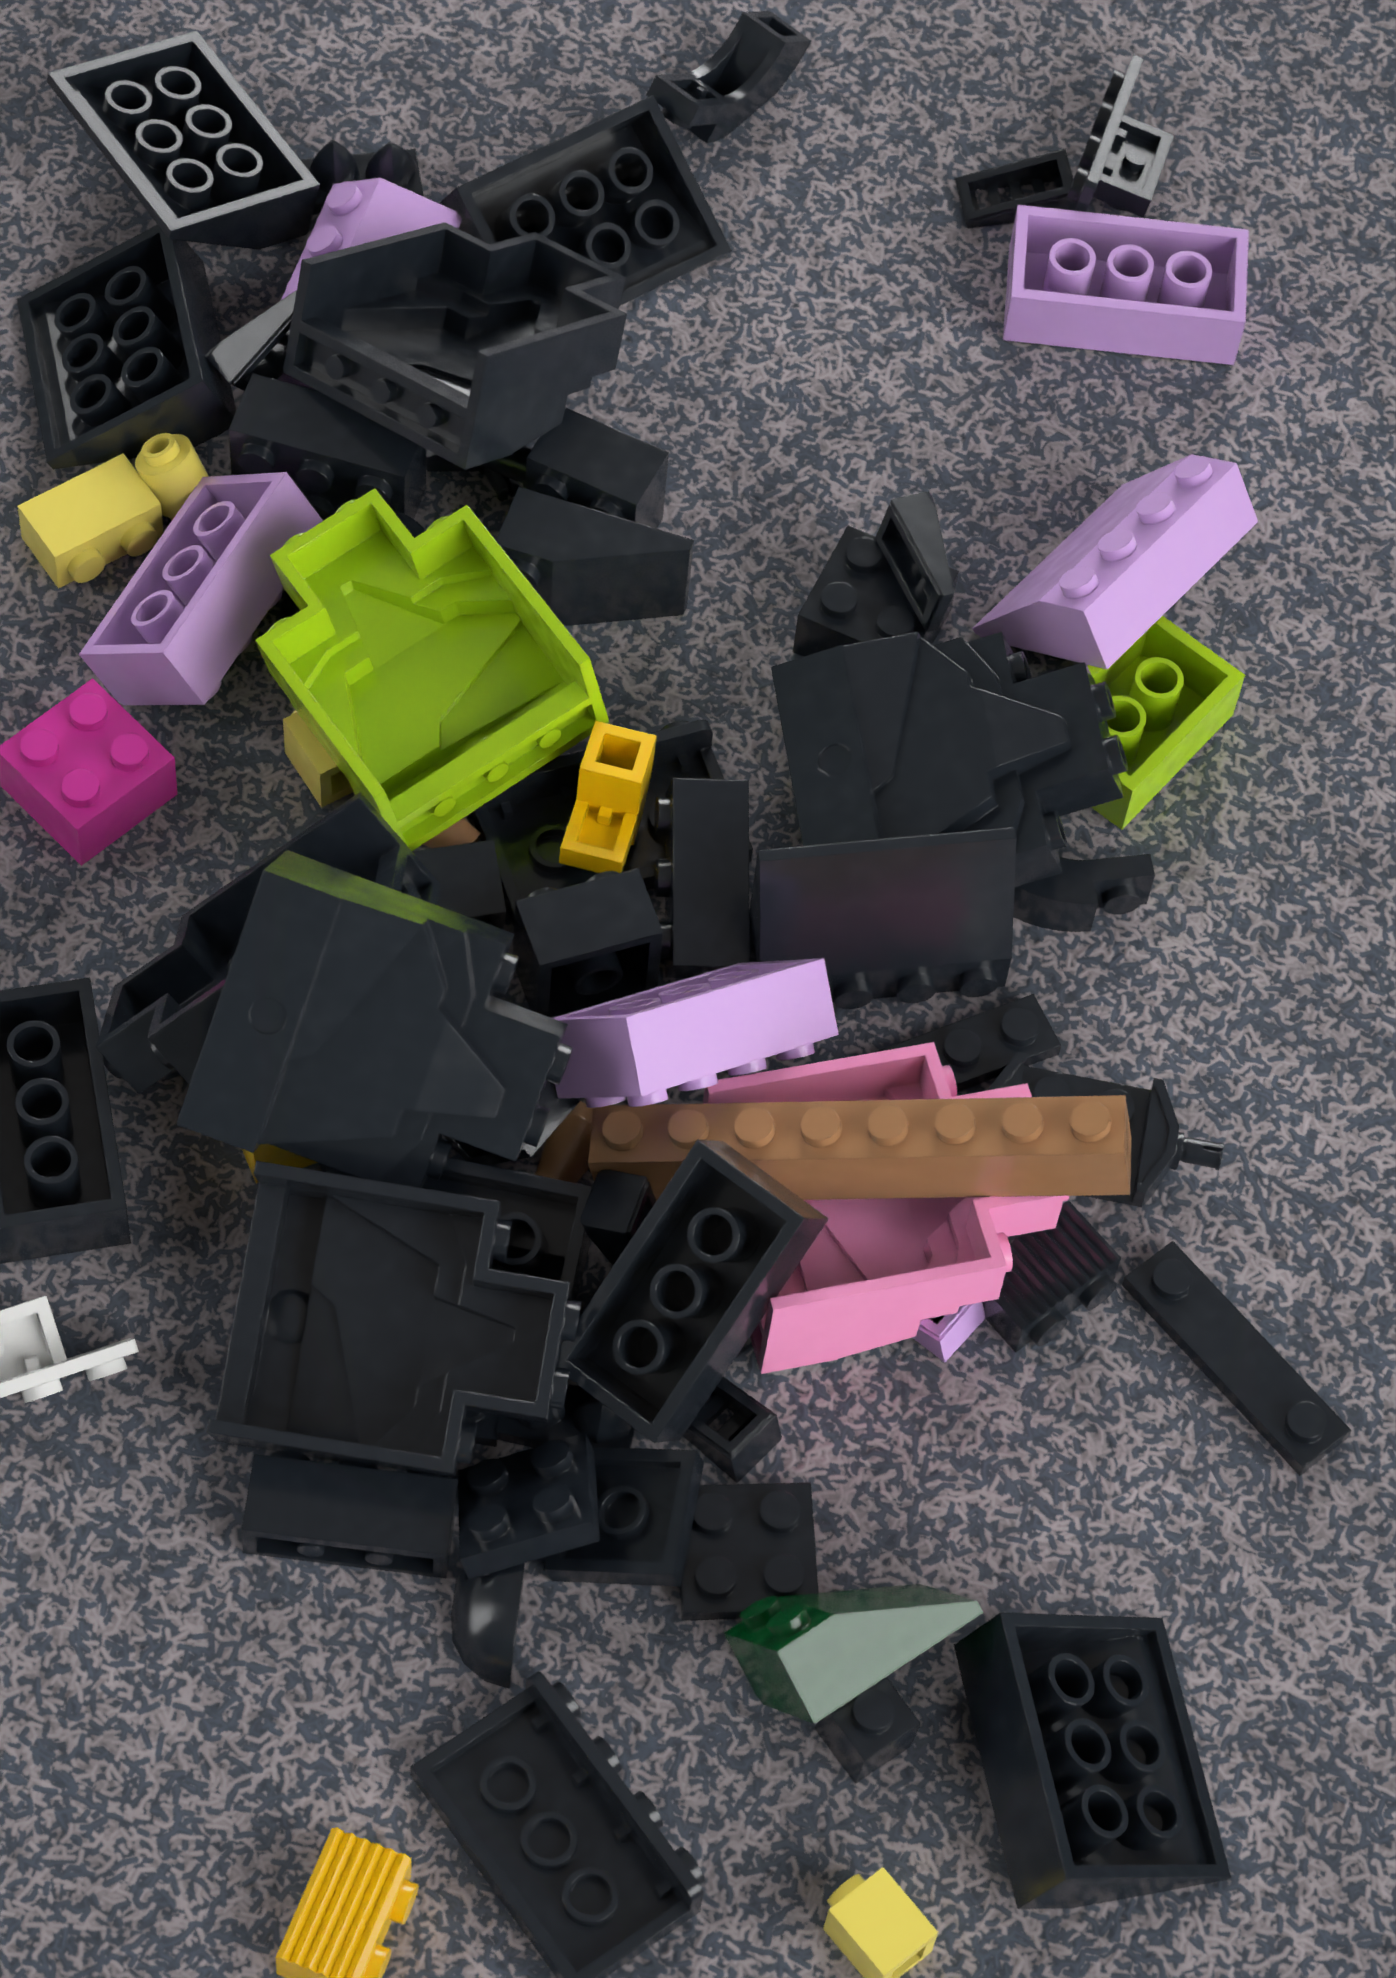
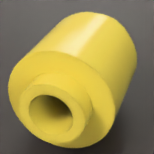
(170, 470)

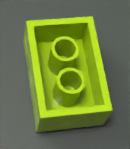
(1167, 706)

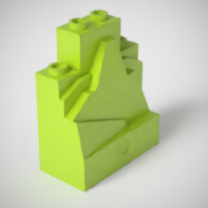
(425, 663)

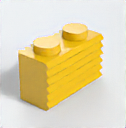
(347, 1911)

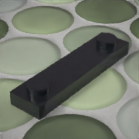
(1236, 1358)

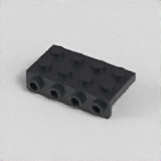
(535, 812)
(561, 1833)

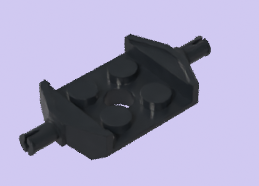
(1152, 1121)

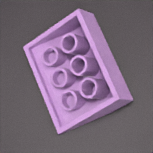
(1126, 563)

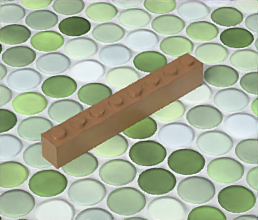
(886, 1145)

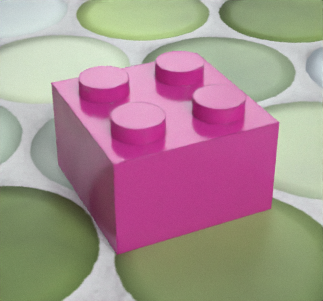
(87, 771)

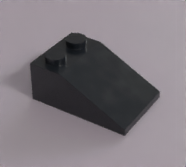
(595, 563)

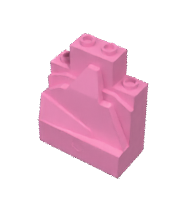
(883, 1260)

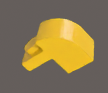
(608, 798)

